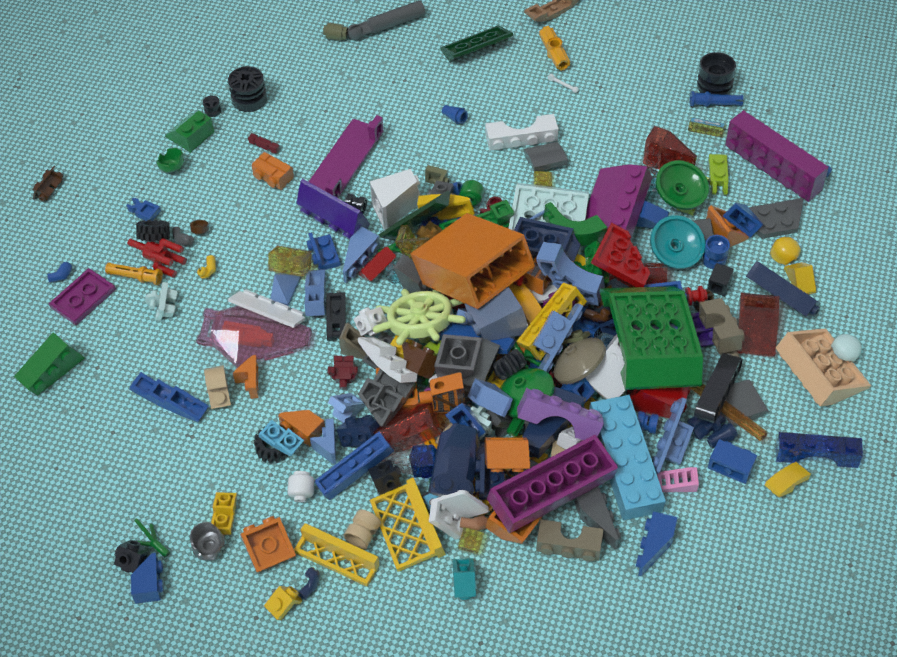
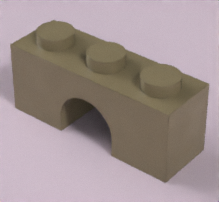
(726, 333)
(553, 542)

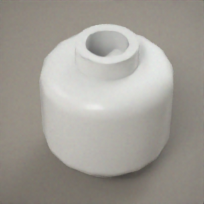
(300, 486)

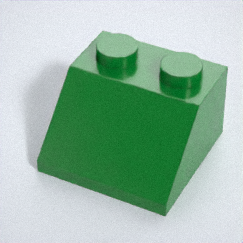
(191, 131)

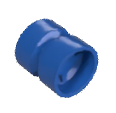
(716, 251)

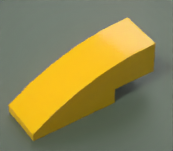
(457, 206)

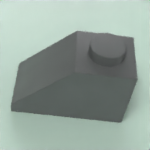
(408, 275)

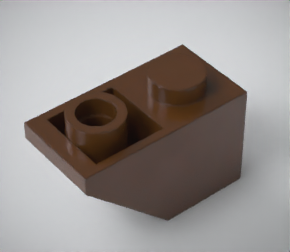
(418, 359)

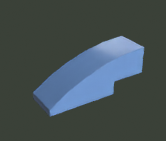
(315, 293)

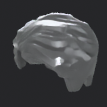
(206, 541)

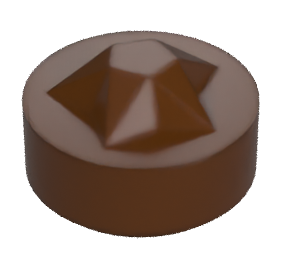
(199, 226)

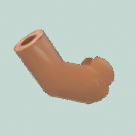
(476, 523)

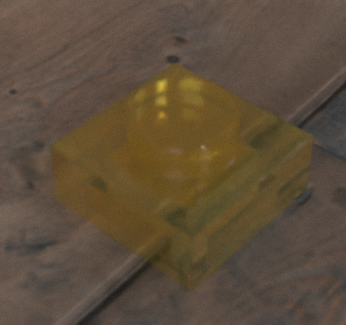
(542, 178)
(470, 540)

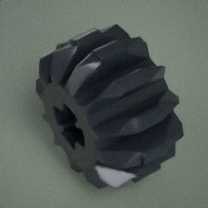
(509, 364)

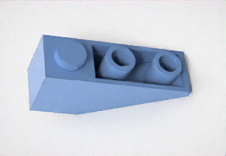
(360, 250)

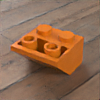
(507, 453)

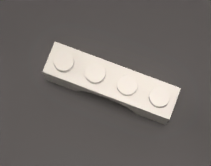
(502, 136)

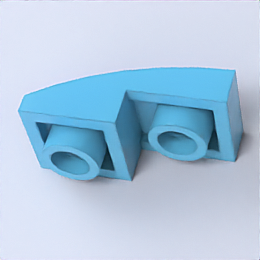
(281, 439)

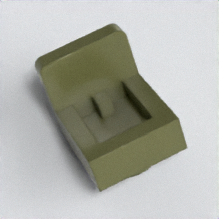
(435, 174)

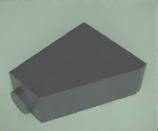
(483, 369)

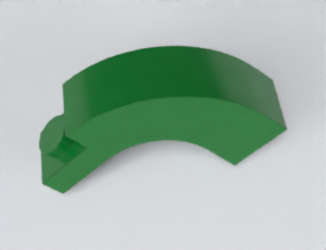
(585, 231)

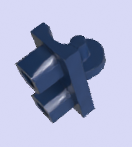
(702, 427)

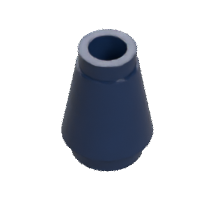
(726, 433)

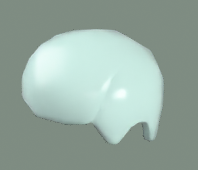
(846, 347)

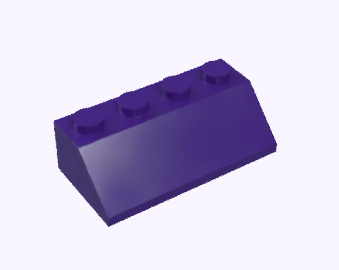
(329, 210)

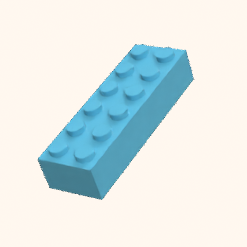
(636, 480)

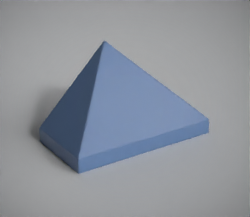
(284, 287)

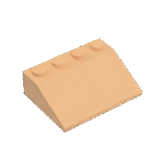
(818, 367)

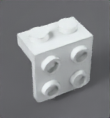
(448, 510)

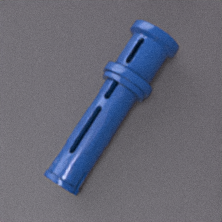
(716, 99)

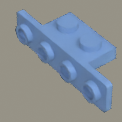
(553, 334)
(675, 438)

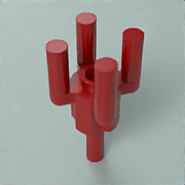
(159, 254)

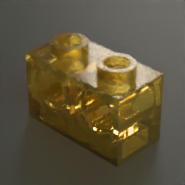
(289, 260)

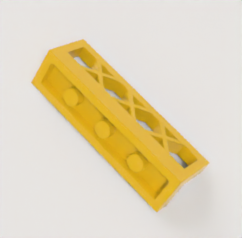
(559, 302)
(337, 547)

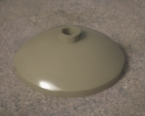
(579, 360)

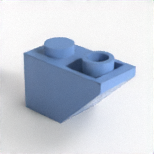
(490, 397)

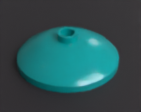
(684, 235)

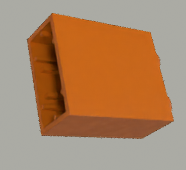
(473, 260)

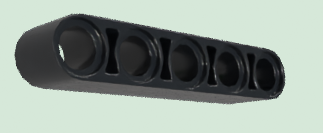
(718, 388)

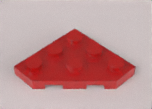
(620, 257)

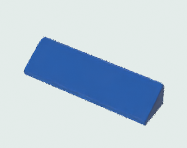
(354, 466)

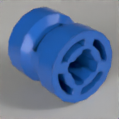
(653, 419)

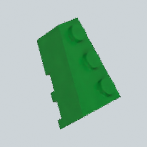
(48, 364)

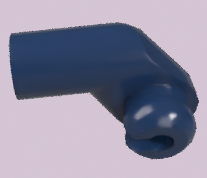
(312, 584)

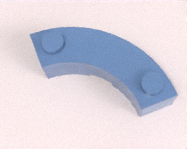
(561, 269)

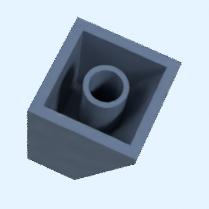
(498, 317)

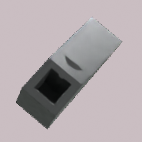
(594, 513)

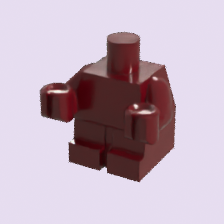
(343, 370)

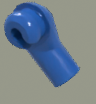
(61, 274)

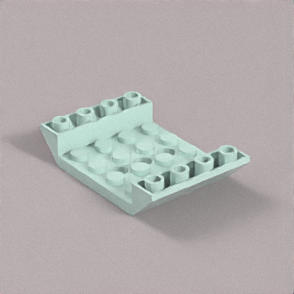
(531, 200)

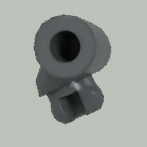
(180, 238)

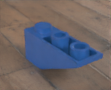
(658, 540)

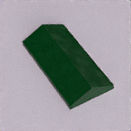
(475, 42)
(418, 216)

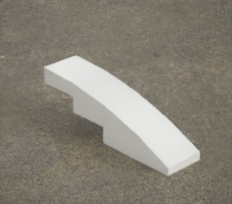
(384, 357)

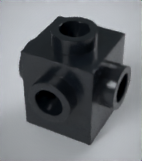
(385, 477)
(130, 555)

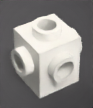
(366, 320)

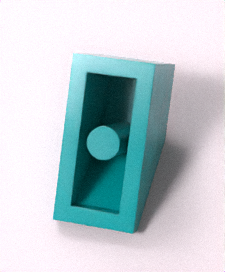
(464, 578)

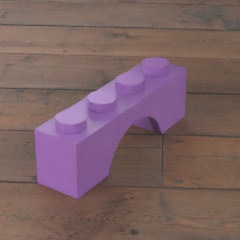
(538, 406)

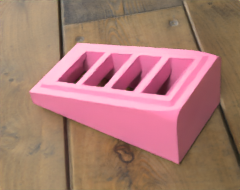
(683, 473)

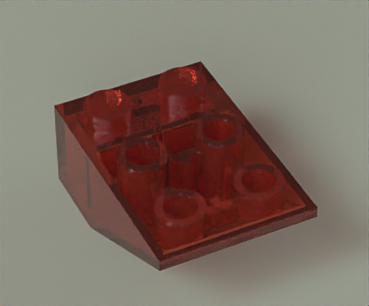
(665, 147)
(759, 321)

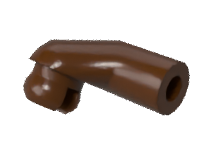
(603, 316)

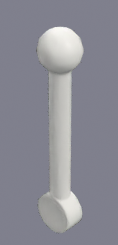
(551, 77)

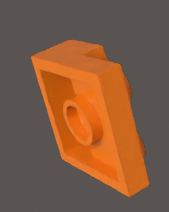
(267, 544)

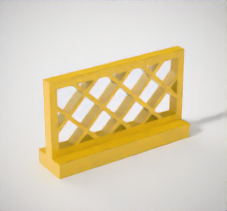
(421, 513)

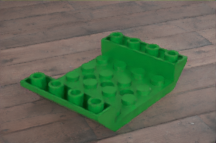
(651, 355)

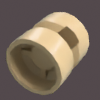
(363, 527)

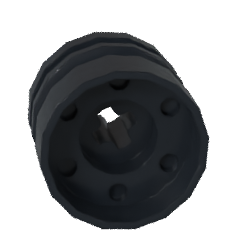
(716, 73)
(247, 89)

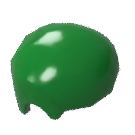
(171, 161)

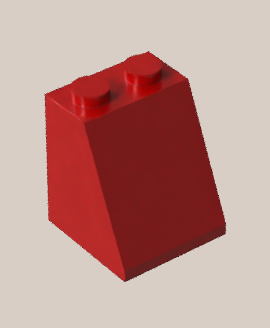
(657, 400)

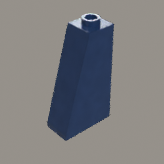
(780, 287)
(547, 431)

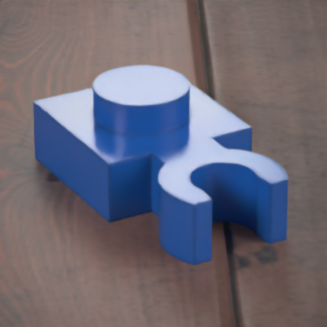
(145, 210)

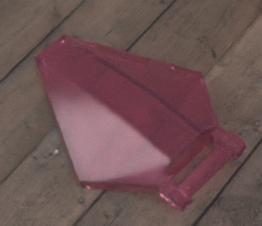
(244, 333)

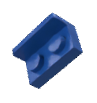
(323, 251)
(587, 325)

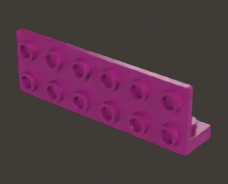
(347, 155)

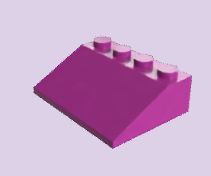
(619, 195)

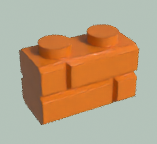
(272, 171)

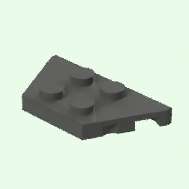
(778, 217)

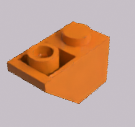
(302, 423)

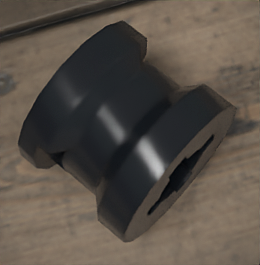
(211, 106)

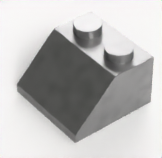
(457, 355)

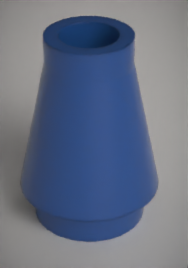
(456, 114)

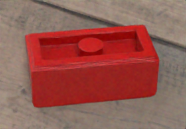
(377, 264)

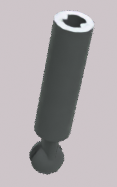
(387, 20)

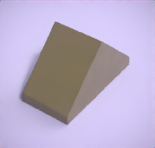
(349, 342)

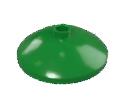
(684, 178)
(527, 378)

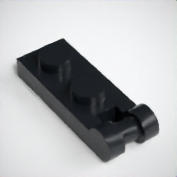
(335, 314)

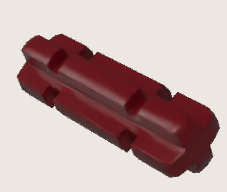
(263, 143)

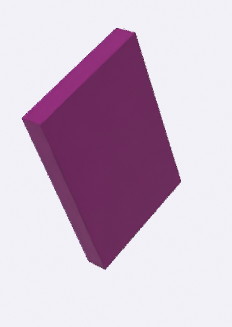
(82, 296)

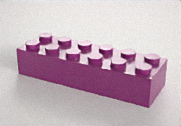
(776, 156)
(552, 483)

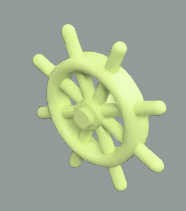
(419, 316)

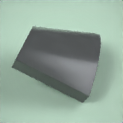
(385, 396)

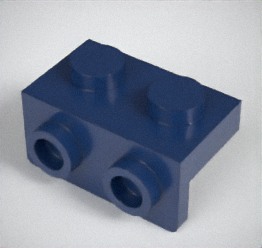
(357, 430)
(487, 478)

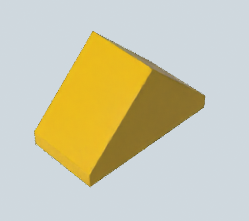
(801, 276)

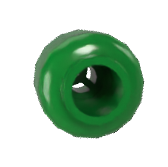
(472, 190)

